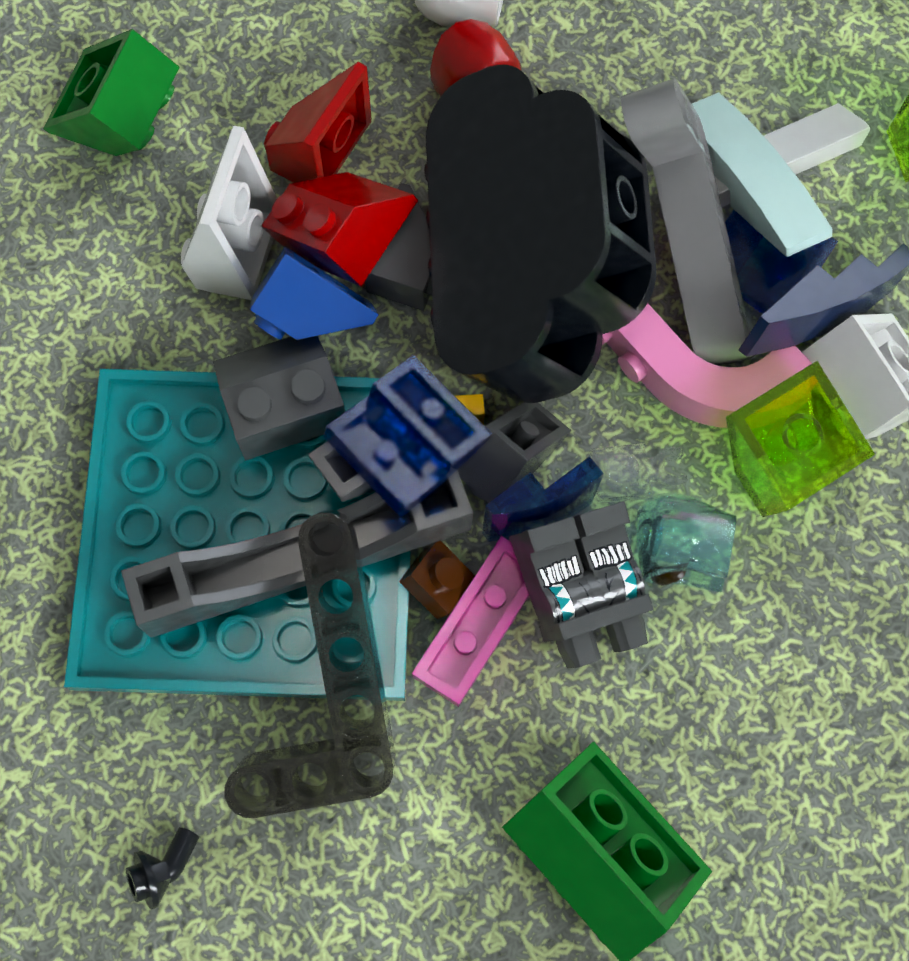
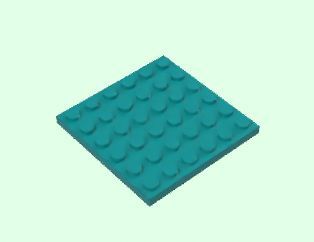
(174, 482)

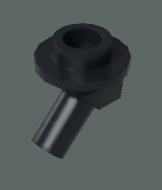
(150, 876)

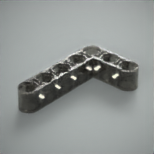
(340, 681)

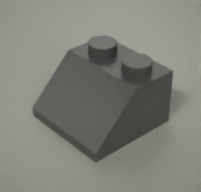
(278, 394)

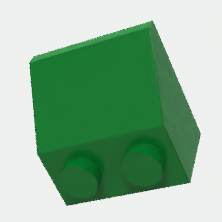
(114, 95)

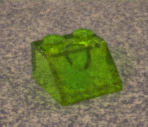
(794, 441)

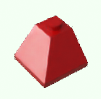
(321, 128)

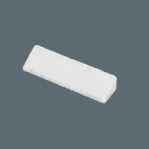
(813, 140)

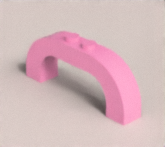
(687, 383)

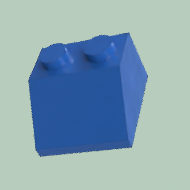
(306, 301)

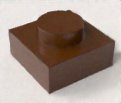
(437, 579)

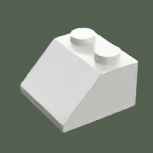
(868, 369)

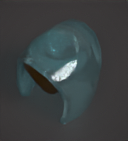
(684, 541)

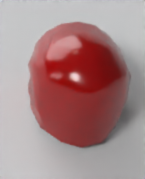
(467, 49)

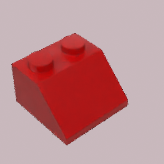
(339, 222)

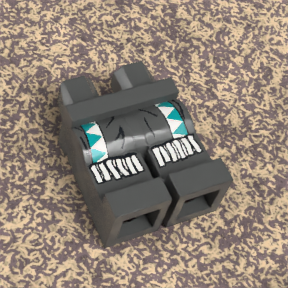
(584, 580)

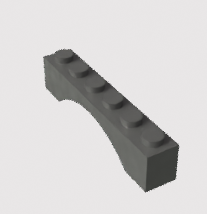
(227, 577)

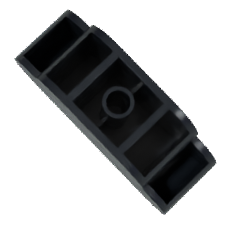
(532, 233)

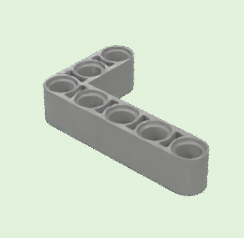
(675, 145)

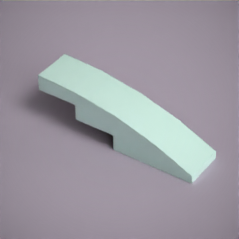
(759, 179)

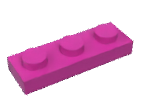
(474, 626)

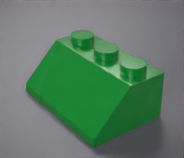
(609, 853)

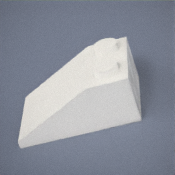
(228, 239)

